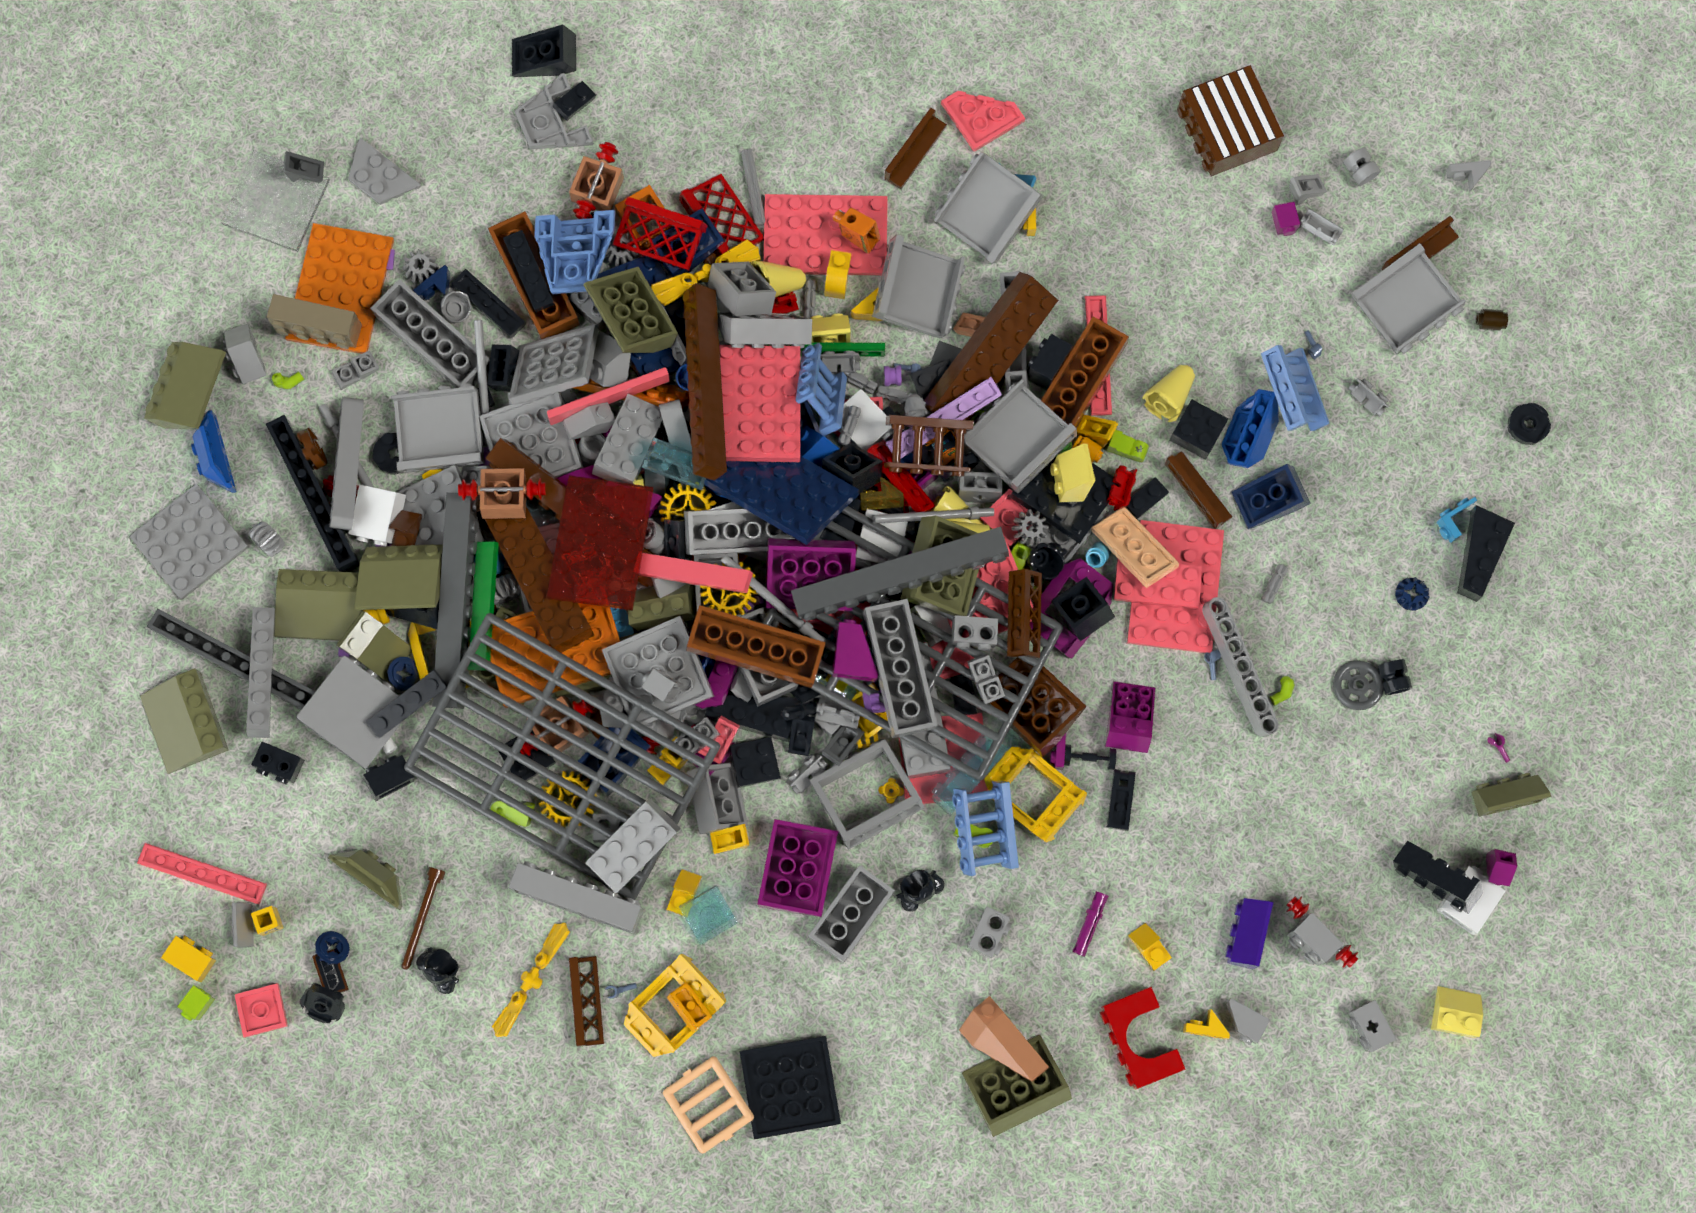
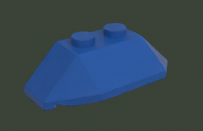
(1251, 429)
(212, 454)

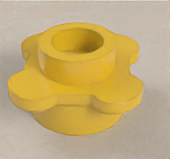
(897, 791)

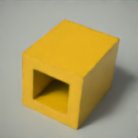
(267, 920)

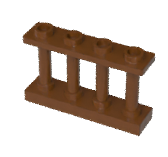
(939, 427)

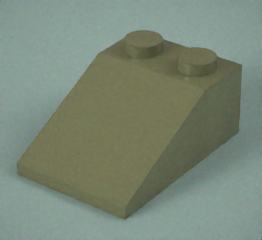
(373, 644)

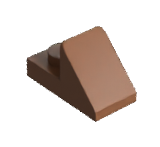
(968, 324)

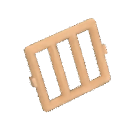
(735, 1099)

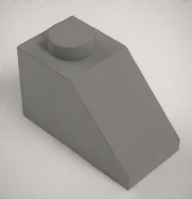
(589, 421)
(1247, 1022)

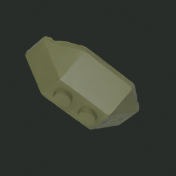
(371, 873)

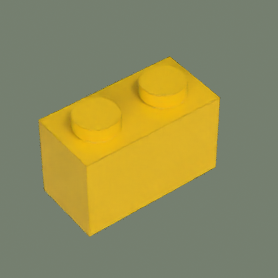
(188, 958)

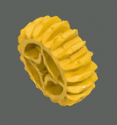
(678, 510)
(721, 606)
(549, 809)

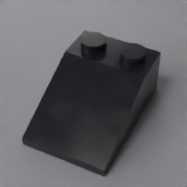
(544, 53)

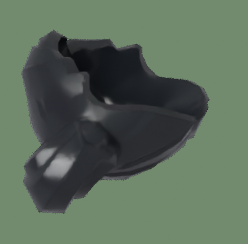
(1047, 560)
(919, 888)
(439, 969)

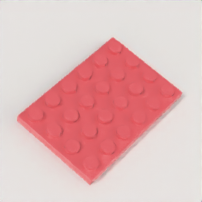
(803, 233)
(761, 403)
(1179, 626)

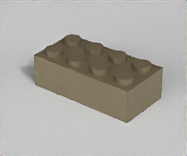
(314, 321)

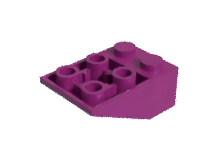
(1130, 717)

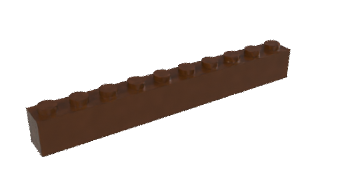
(704, 382)
(507, 456)

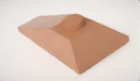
(995, 1035)

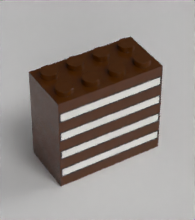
(1230, 121)

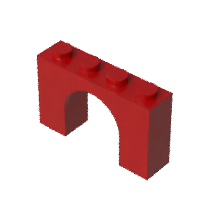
(1140, 1070)

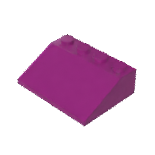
(799, 565)
(797, 868)

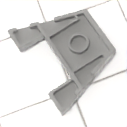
(543, 124)

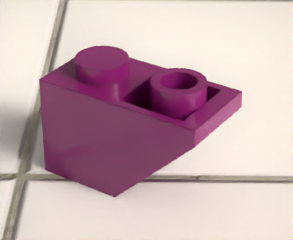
(1501, 867)

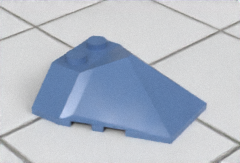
(573, 249)

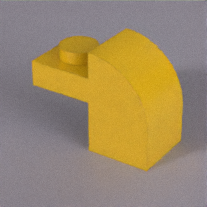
(837, 274)
(670, 758)

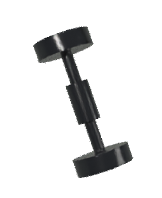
(1091, 757)

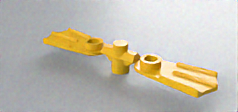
(674, 287)
(531, 979)

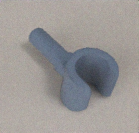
(1316, 349)
(913, 368)
(1211, 658)
(621, 989)

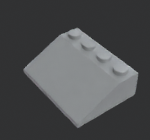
(765, 329)

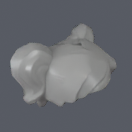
(916, 407)

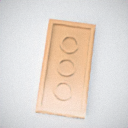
(1135, 547)

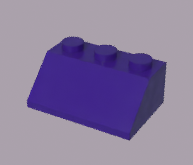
(1249, 933)

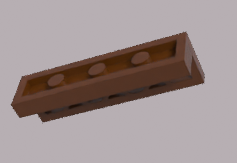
(914, 149)
(1432, 241)
(1198, 490)
(1021, 612)
(577, 999)

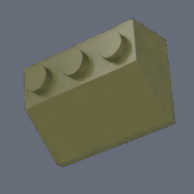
(652, 611)
(1509, 794)

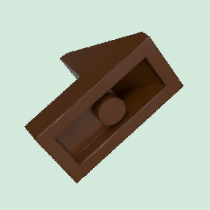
(406, 528)

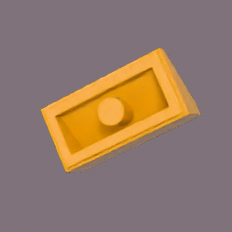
(689, 1007)

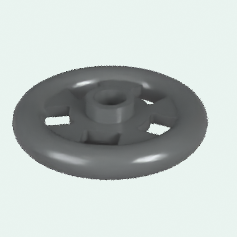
(1364, 668)

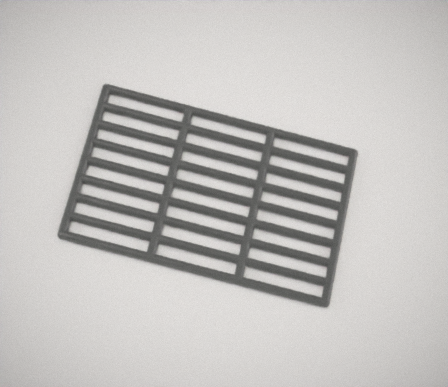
(943, 659)
(524, 735)

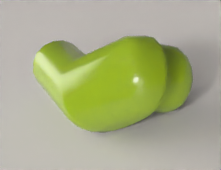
(287, 382)
(1285, 693)

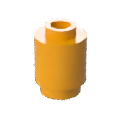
(1094, 448)

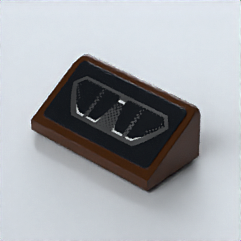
(330, 975)

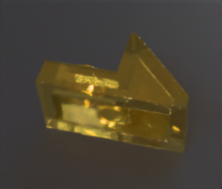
(886, 498)

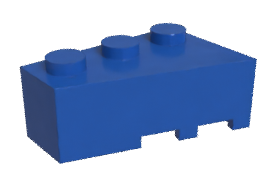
(815, 446)

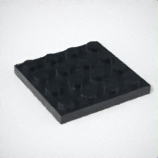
(1068, 517)
(790, 1087)

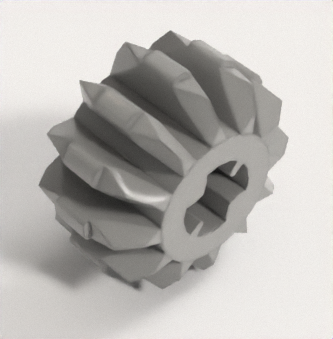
(620, 257)
(412, 269)
(1034, 534)
(266, 538)
(506, 589)

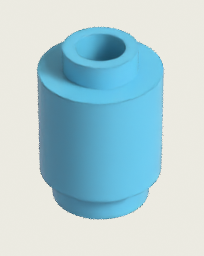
(1097, 555)

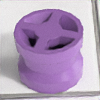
(892, 375)

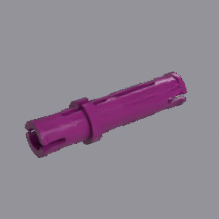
(1087, 931)

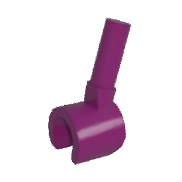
(1499, 744)

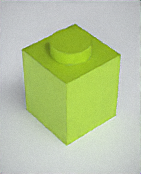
(195, 1003)

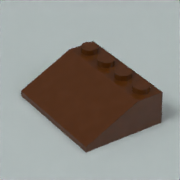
(1046, 710)

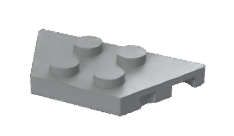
(378, 175)

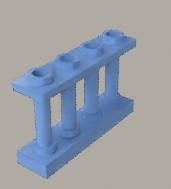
(1295, 388)
(834, 389)
(1005, 823)

